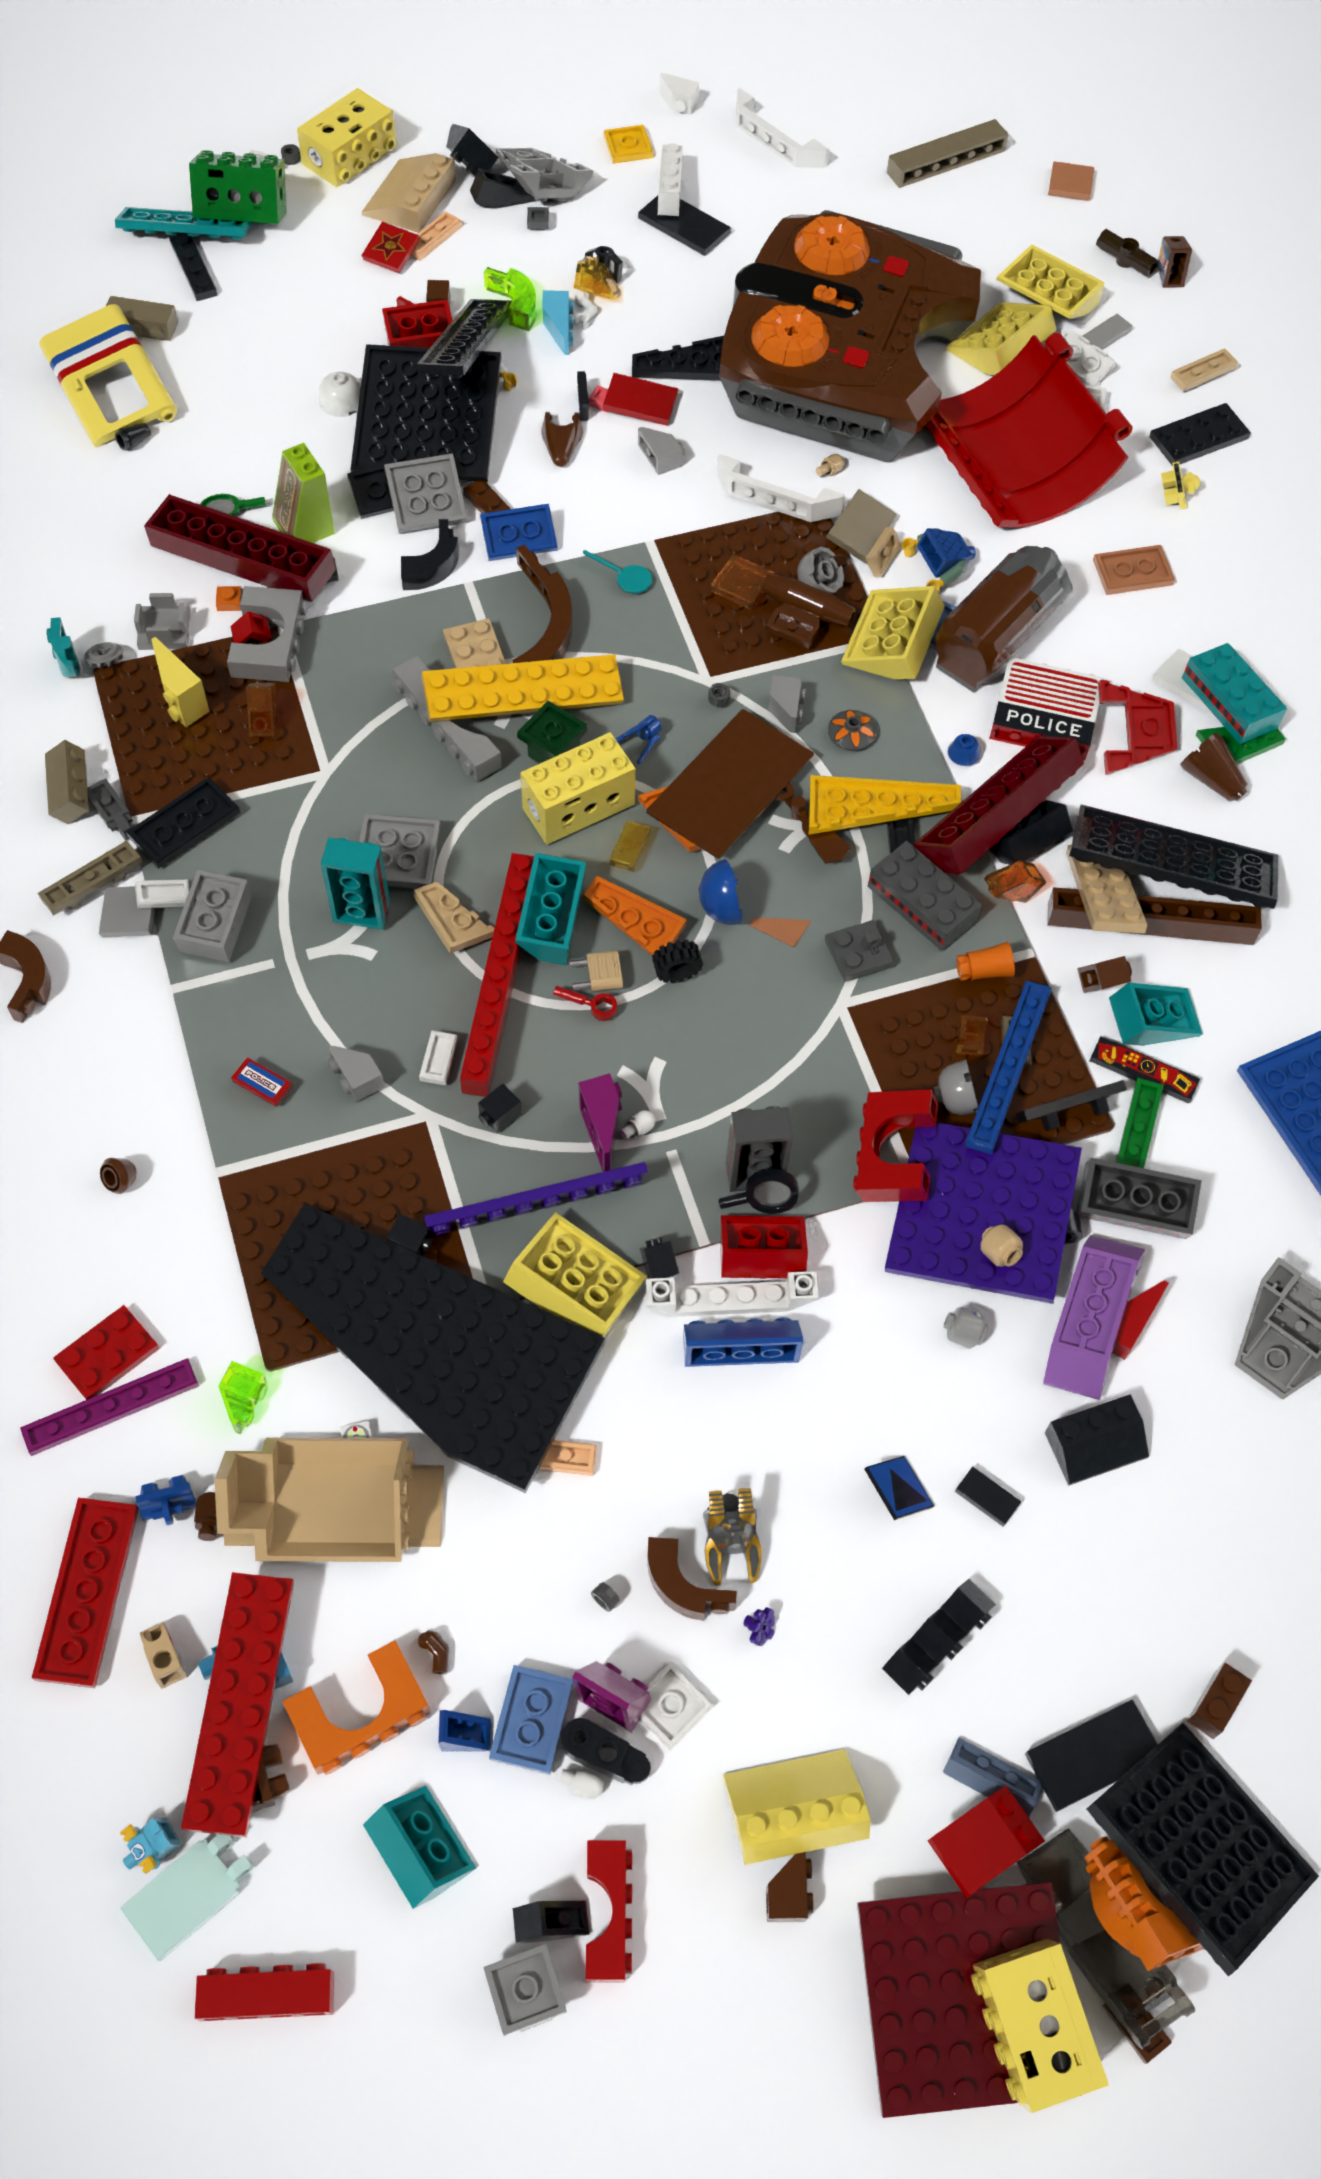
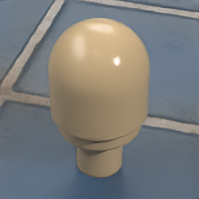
(831, 465)

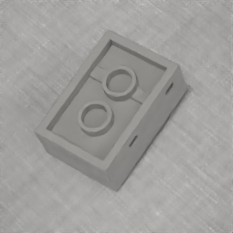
(212, 915)

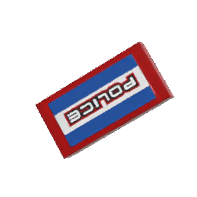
(261, 1082)

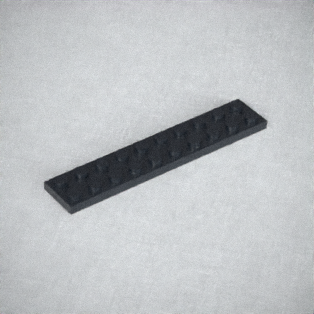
(464, 338)

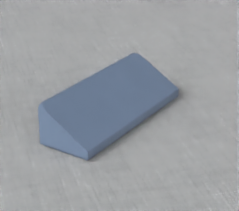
(989, 1774)

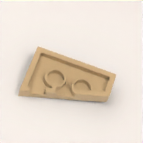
(451, 920)

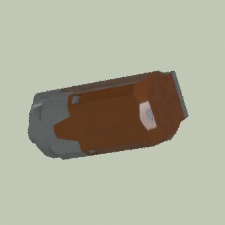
(1001, 615)

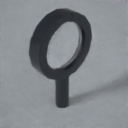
(766, 1191)

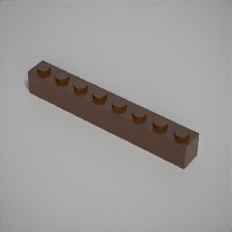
(1169, 917)

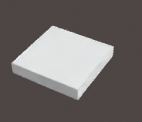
(674, 1706)

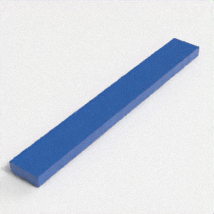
(1008, 1068)

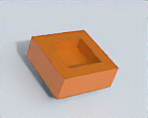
(228, 598)

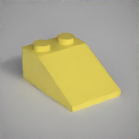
(181, 687)

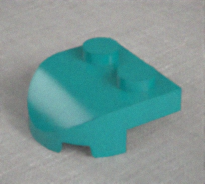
(62, 648)

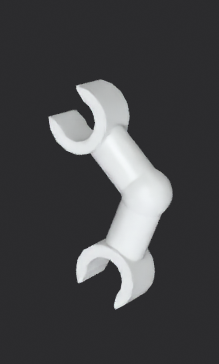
(591, 310)

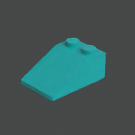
(1154, 1014)

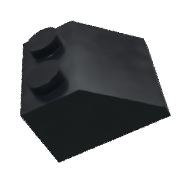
(469, 150)

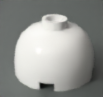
(339, 394)

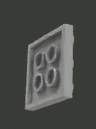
(425, 492)
(406, 847)

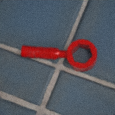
(582, 999)

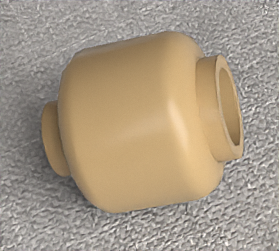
(1001, 1245)

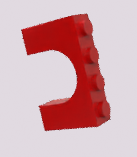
(882, 1116)

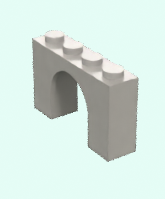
(274, 659)

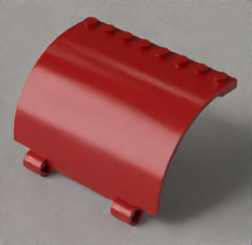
(1031, 437)

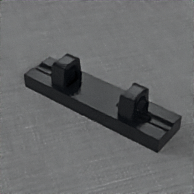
(1049, 1111)

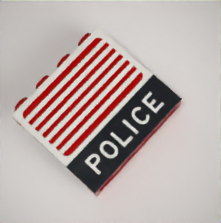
(1046, 703)

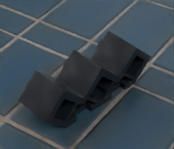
(939, 1637)

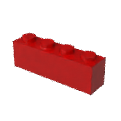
(264, 1994)

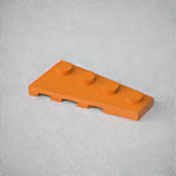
(635, 916)

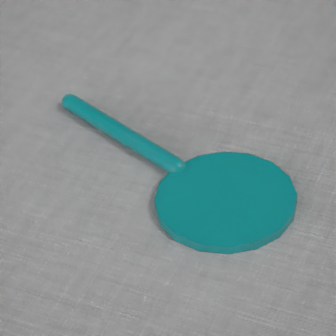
(631, 578)

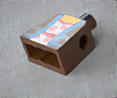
(1174, 253)

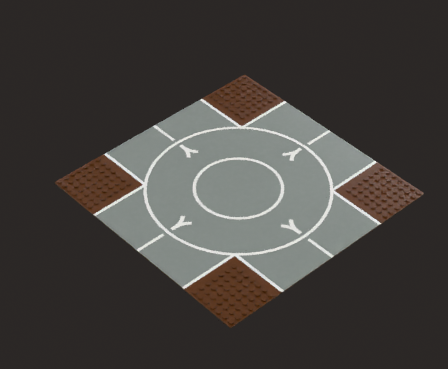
(743, 1033)

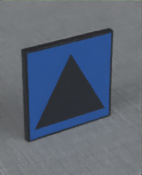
(899, 1487)

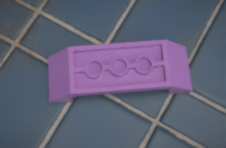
(1092, 1316)

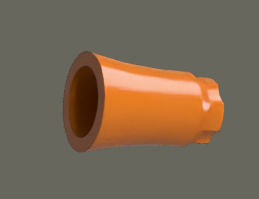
(986, 963)

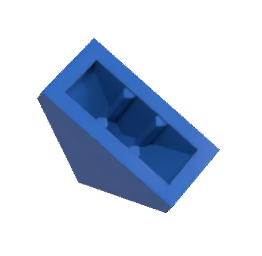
(463, 1732)

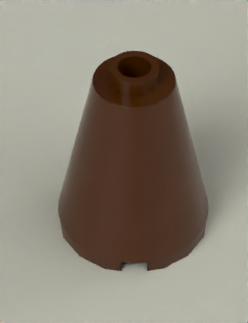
(1216, 768)

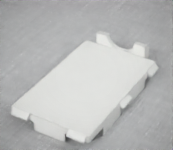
(1088, 360)

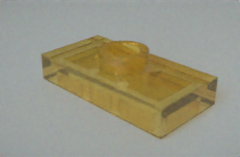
(629, 846)

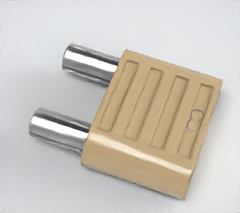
(603, 971)

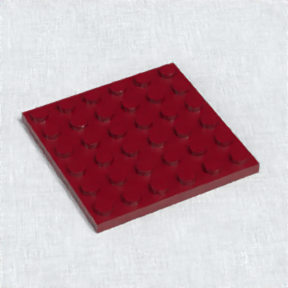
(921, 1995)

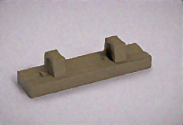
(90, 878)

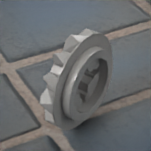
(103, 654)

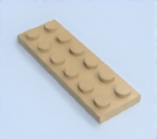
(1107, 897)

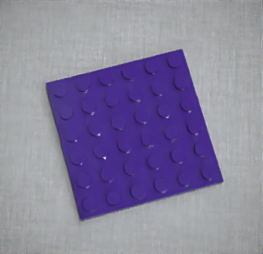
(1018, 1185)

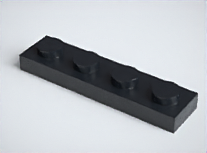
(193, 267)

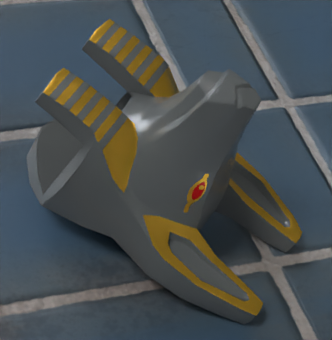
(731, 1530)

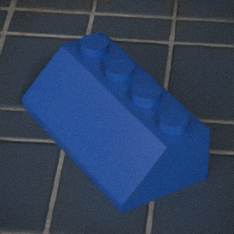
(742, 1342)

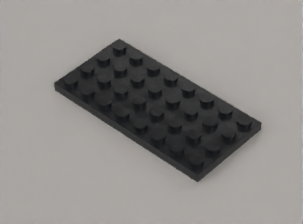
(1176, 856)

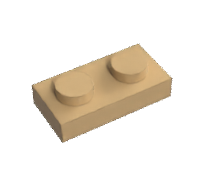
(883, 551)

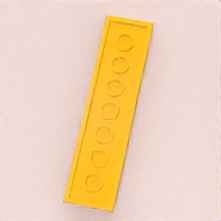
(521, 687)

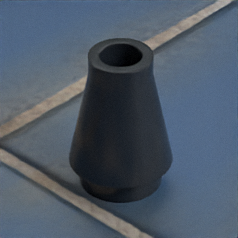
(131, 436)

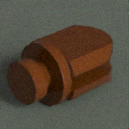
(205, 1517)

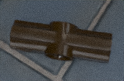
(1127, 252)

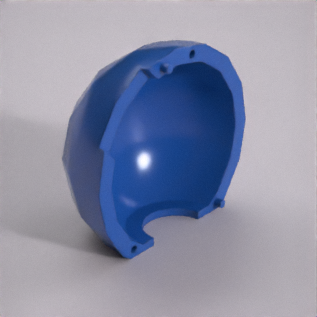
(719, 894)

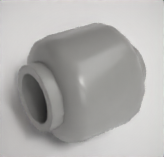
(965, 1327)

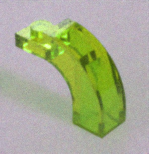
(517, 288)

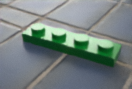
(1139, 1123)

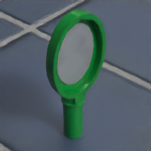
(230, 504)

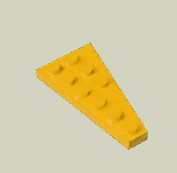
(856, 802)

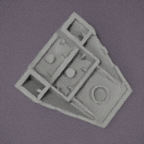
(544, 175)
(1283, 1332)

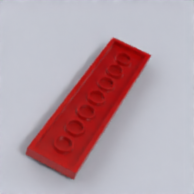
(238, 1706)

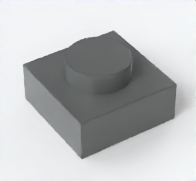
(537, 217)

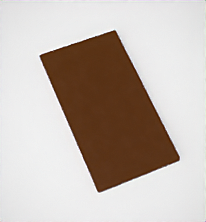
(730, 783)

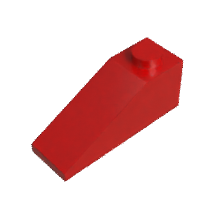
(1135, 1318)

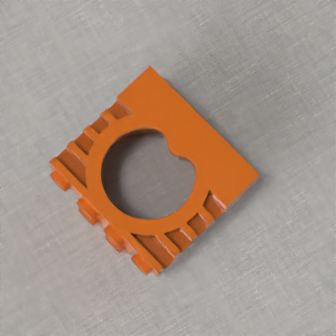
(1132, 1911)

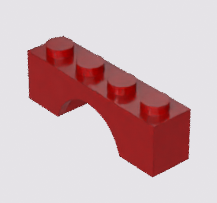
(606, 1955)

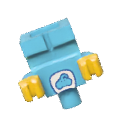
(149, 1844)

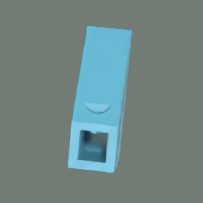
(556, 317)

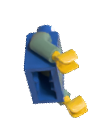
(943, 552)

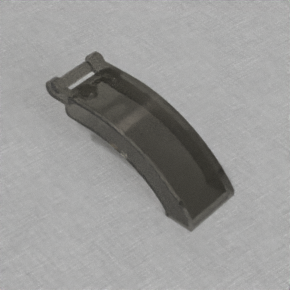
(1107, 1965)

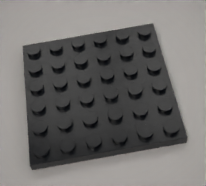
(423, 417)
(1204, 1847)

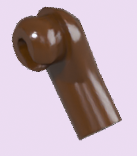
(438, 1647)

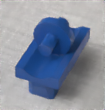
(165, 1502)

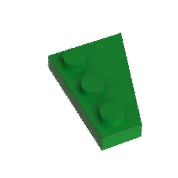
(1248, 749)

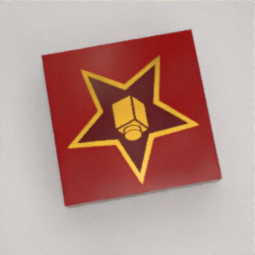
(390, 247)

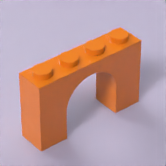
(331, 1745)

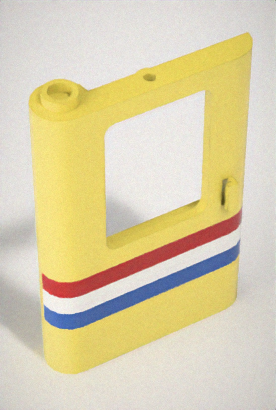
(93, 346)

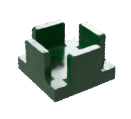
(551, 732)

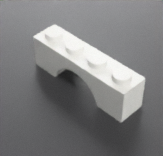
(670, 179)

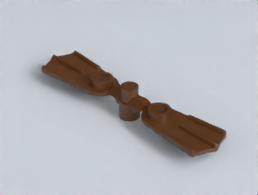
(827, 844)

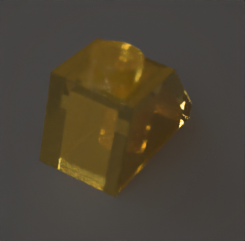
(595, 278)

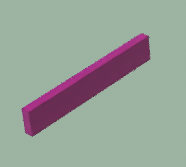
(109, 1407)

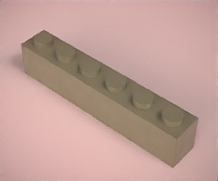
(947, 153)

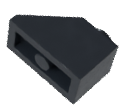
(550, 1921)

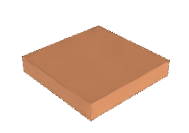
(1071, 180)

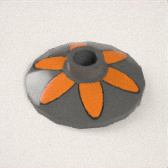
(849, 736)

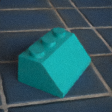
(418, 1846)

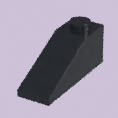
(497, 190)

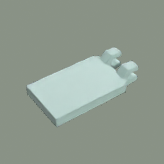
(185, 1895)

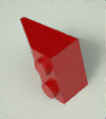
(986, 1841)

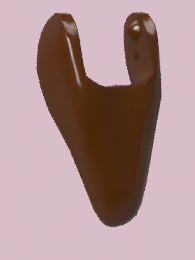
(561, 438)

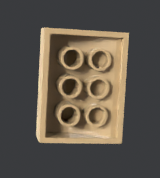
(412, 191)

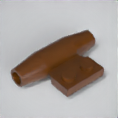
(803, 609)

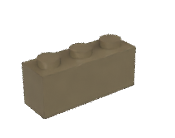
(147, 317)
(66, 782)

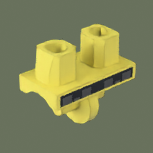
(1188, 483)

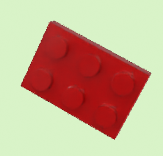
(106, 1353)

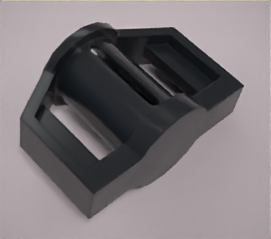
(606, 257)

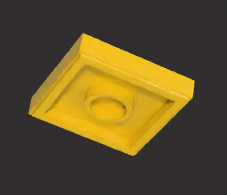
(628, 144)

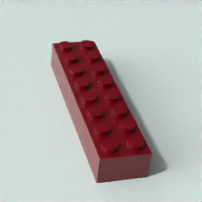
(239, 547)
(1000, 803)

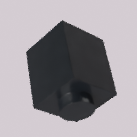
(499, 1108)
(411, 1235)
(659, 1258)

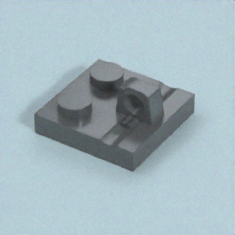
(859, 950)

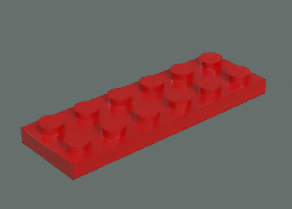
(85, 1593)

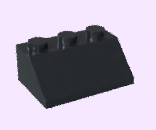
(1034, 833)
(1098, 1439)

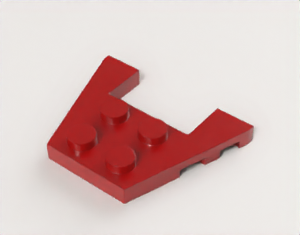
(1148, 726)

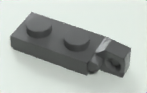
(110, 807)

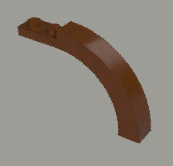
(554, 590)

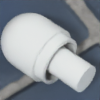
(638, 1124)
(583, 1783)

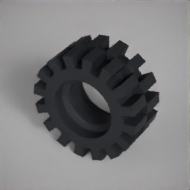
(677, 961)

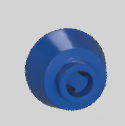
(964, 750)

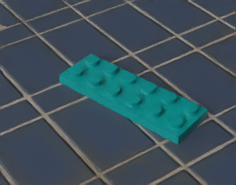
(177, 222)

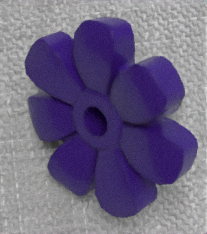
(760, 1625)

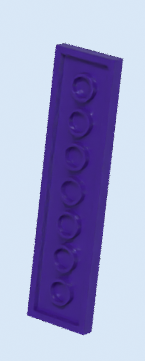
(547, 1196)

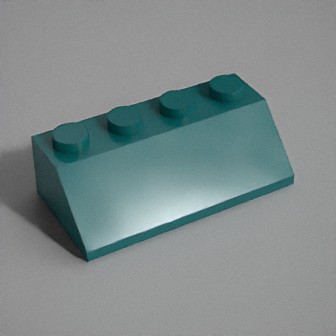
(551, 907)

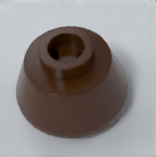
(117, 1174)

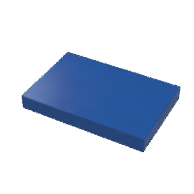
(514, 527)

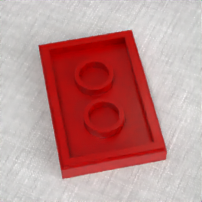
(640, 399)

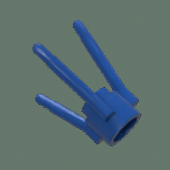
(645, 730)

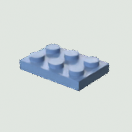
(531, 1720)

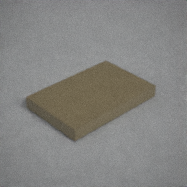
(860, 525)

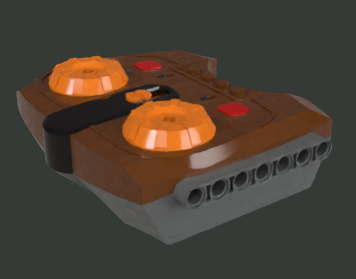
(832, 331)

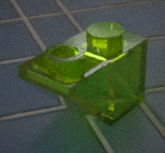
(240, 1392)

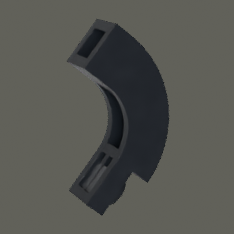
(433, 567)

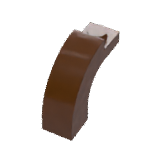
(35, 986)
(676, 1590)

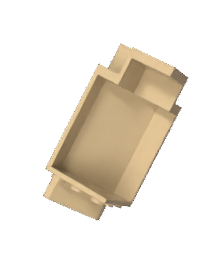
(329, 1500)

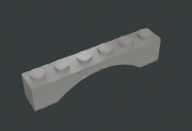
(473, 750)

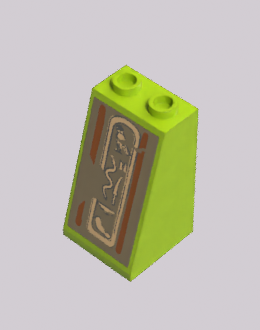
(302, 497)

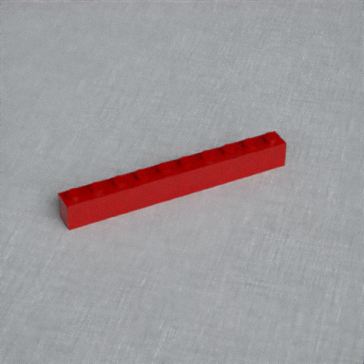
(496, 983)

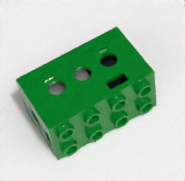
(238, 187)

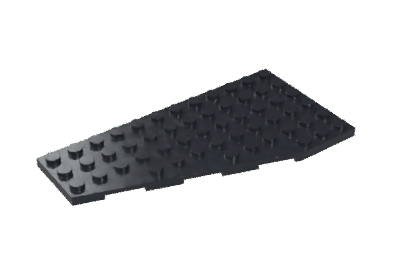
(446, 1350)

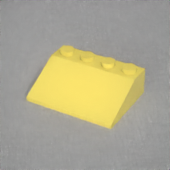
(1053, 282)
(1002, 334)
(894, 631)
(574, 1276)
(797, 1806)

